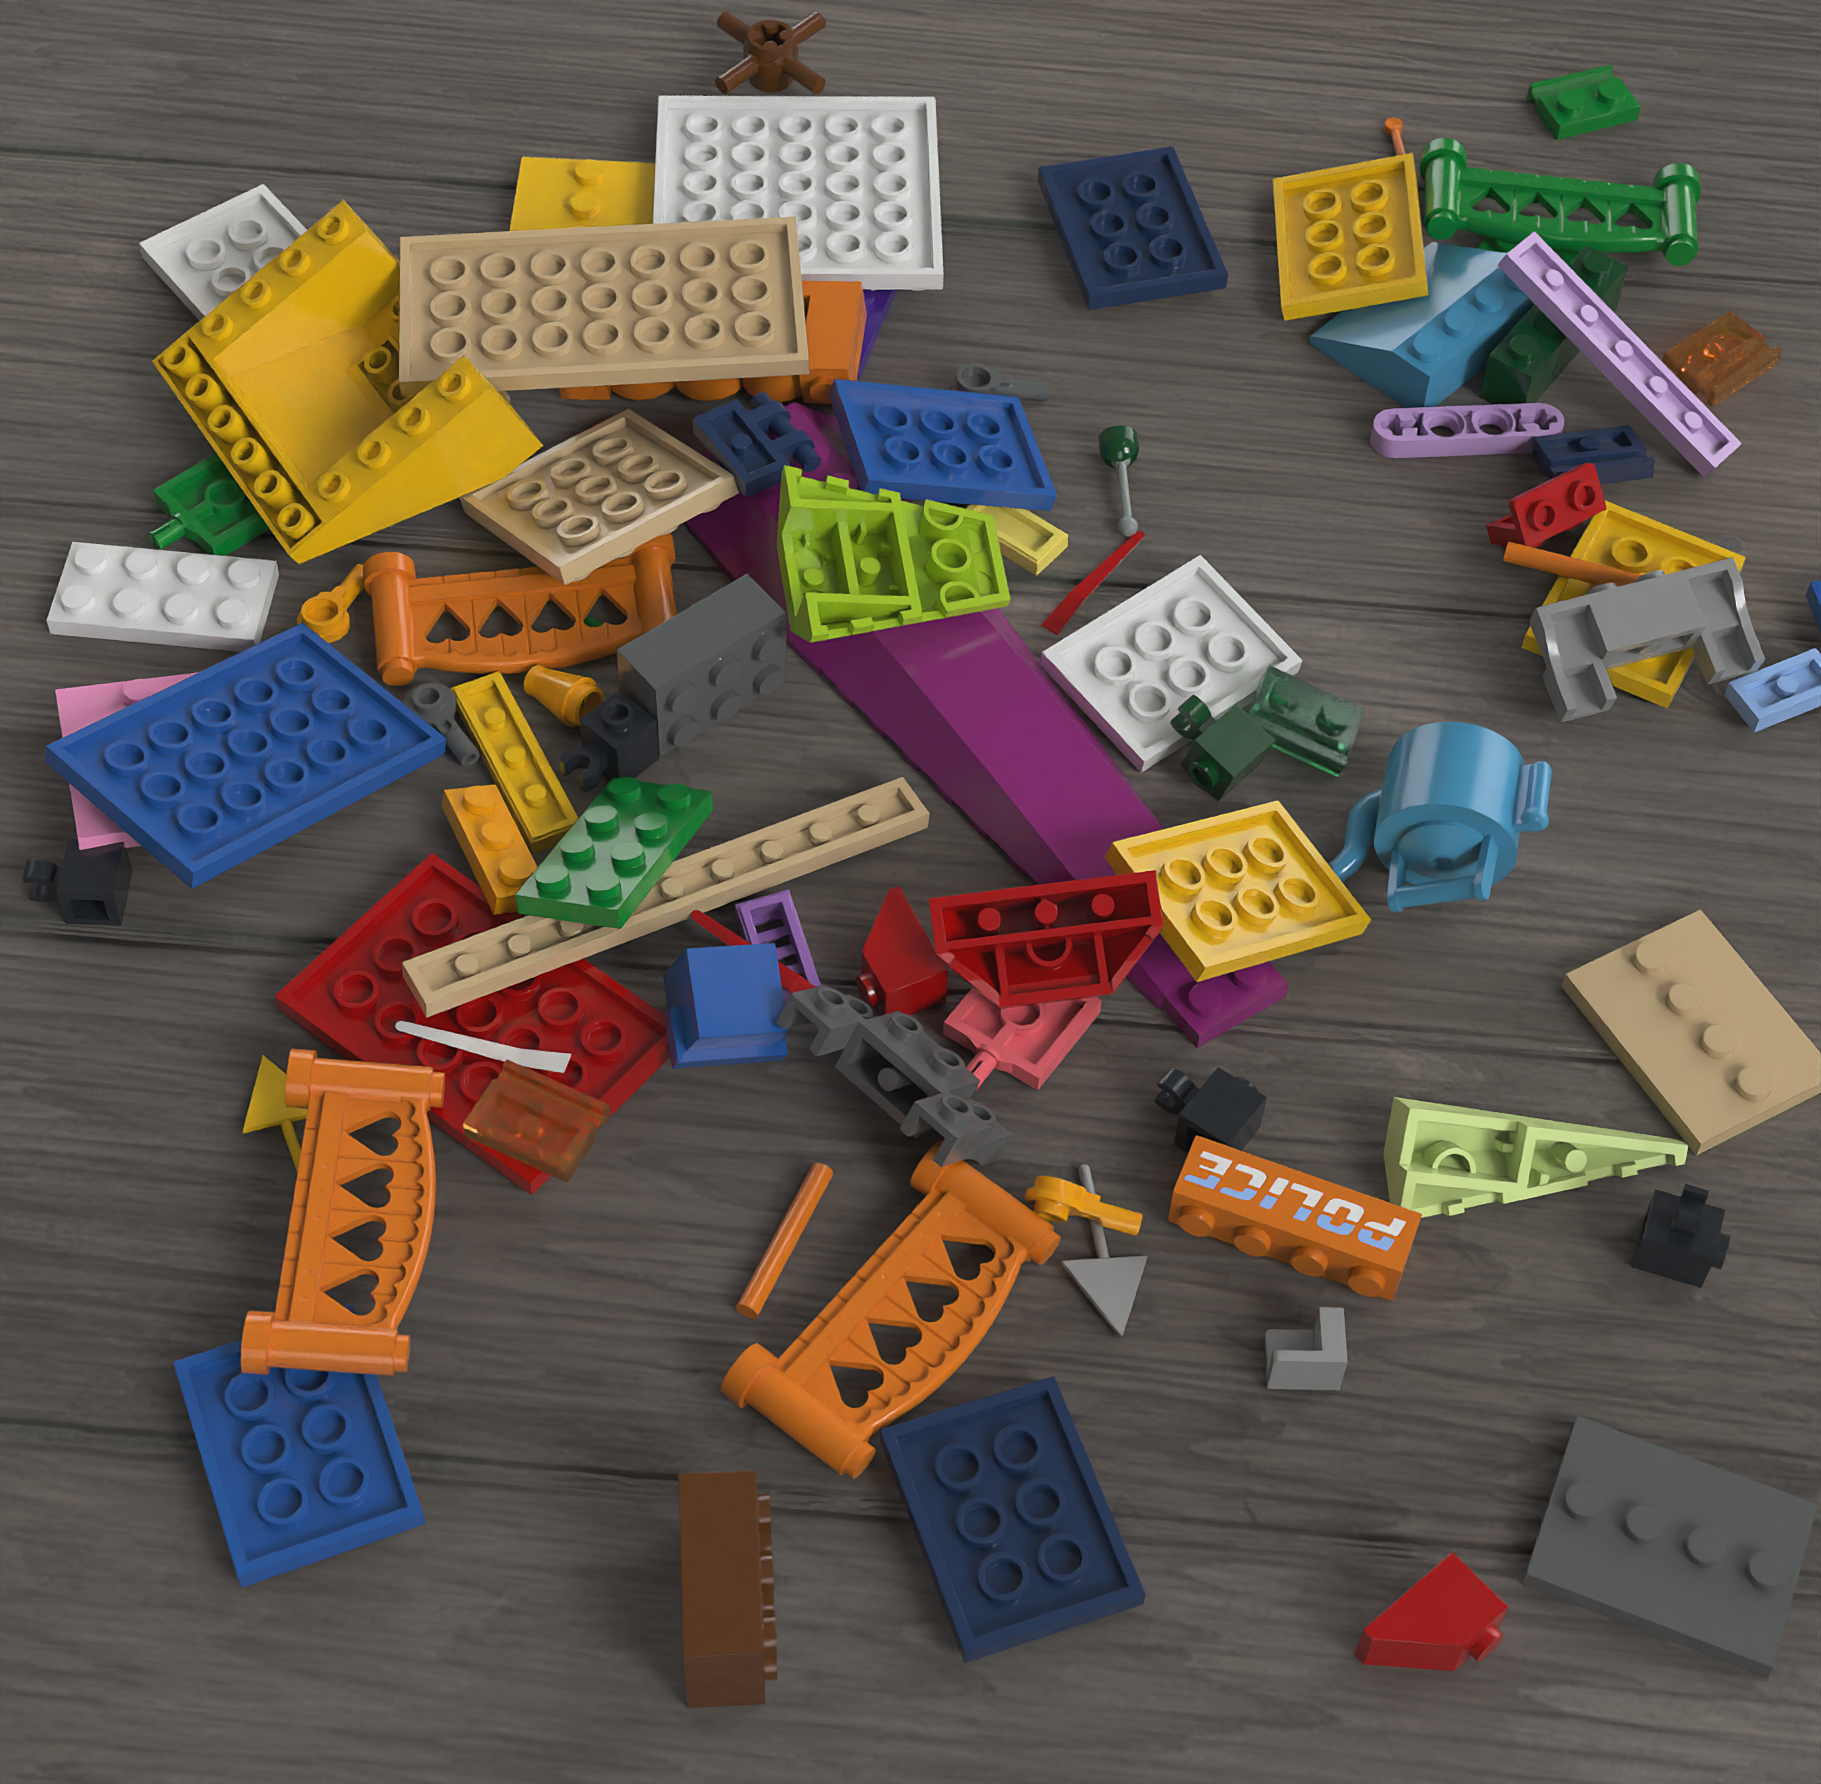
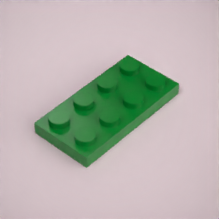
(615, 852)

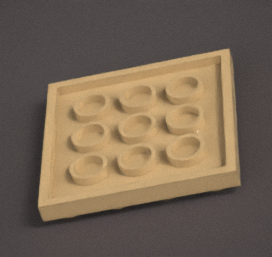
(599, 496)

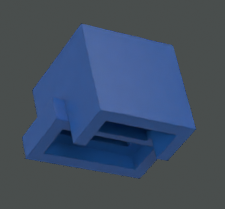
(724, 1006)

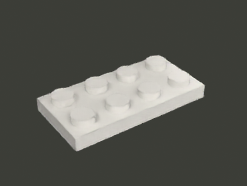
(163, 597)

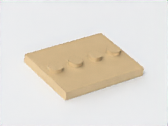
(1697, 1031)

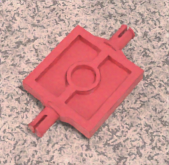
(1019, 1039)

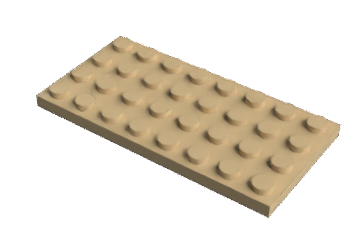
(604, 304)

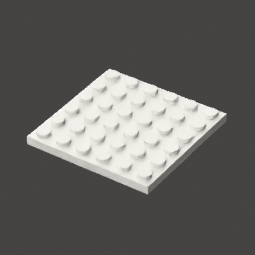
(846, 167)

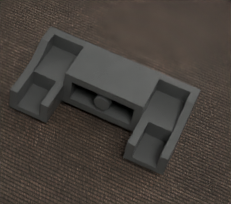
(901, 1072)

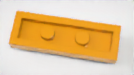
(490, 843)

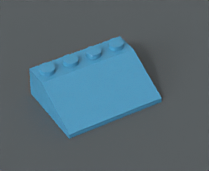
(1431, 343)

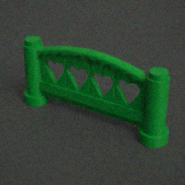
(1664, 208)

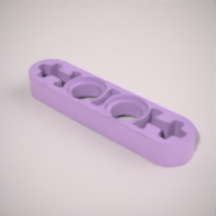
(1465, 424)

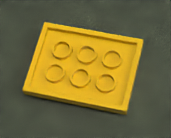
(582, 194)
(1349, 237)
(1638, 546)
(1241, 889)

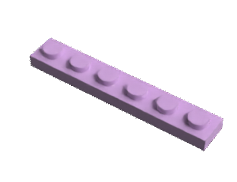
(1619, 354)

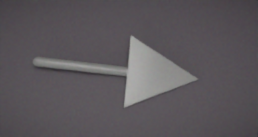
(1106, 1280)

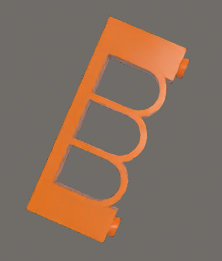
(834, 341)

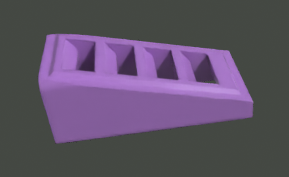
(769, 909)

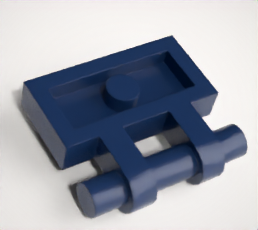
(743, 448)

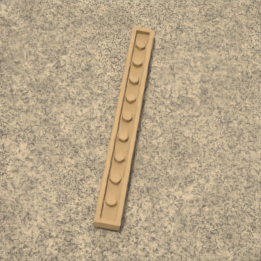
(689, 884)

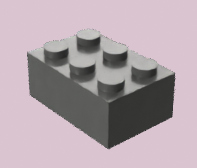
(706, 661)

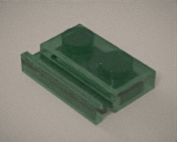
(1306, 720)

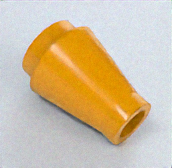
(563, 693)

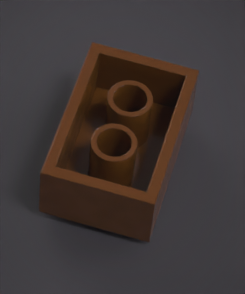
(726, 1589)

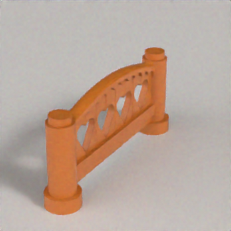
(410, 607)
(308, 1325)
(799, 1386)

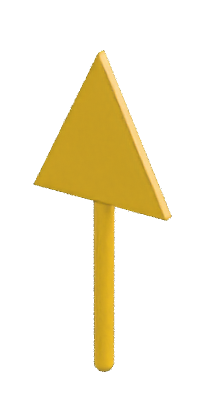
(269, 1107)

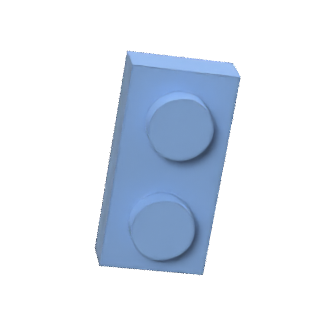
(1778, 691)

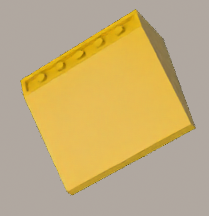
(308, 403)

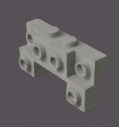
(1641, 621)

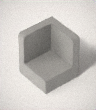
(1308, 1357)

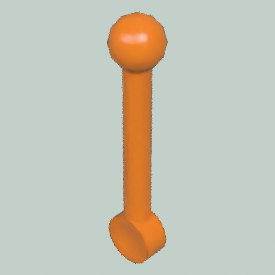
(1393, 128)

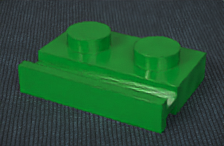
(1583, 102)

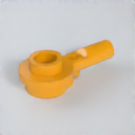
(328, 612)
(1058, 1198)

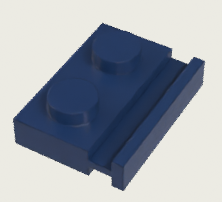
(1613, 451)

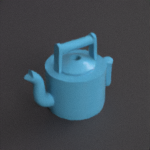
(1447, 814)

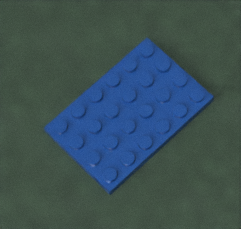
(245, 753)

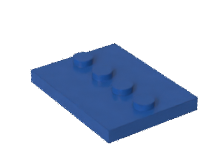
(942, 445)
(296, 1461)

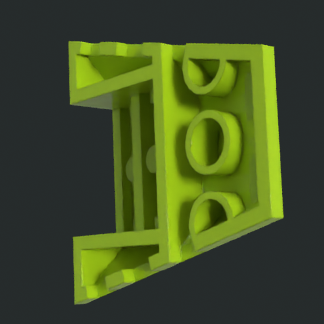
(880, 562)

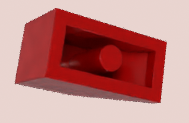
(900, 962)
(1436, 1622)

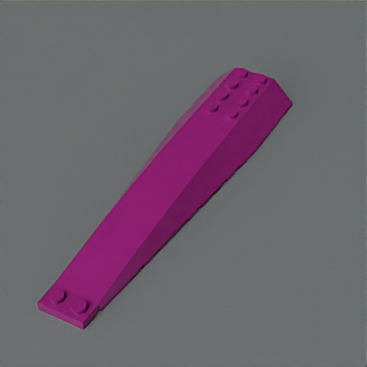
(989, 733)

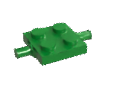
(207, 509)

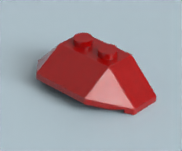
(1048, 937)

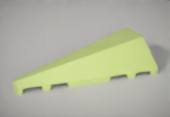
(1468, 1157)

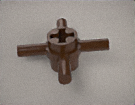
(770, 54)

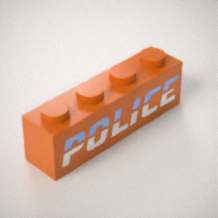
(1293, 1218)

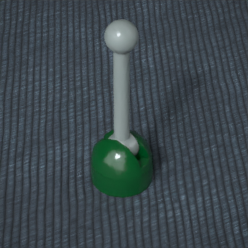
(1120, 450)

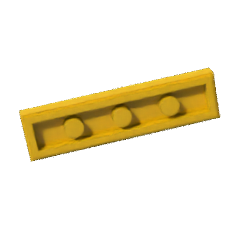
(515, 761)

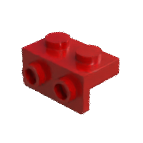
(1550, 508)

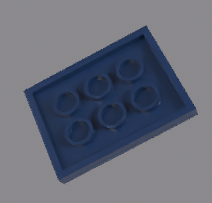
(1132, 228)
(1011, 1518)

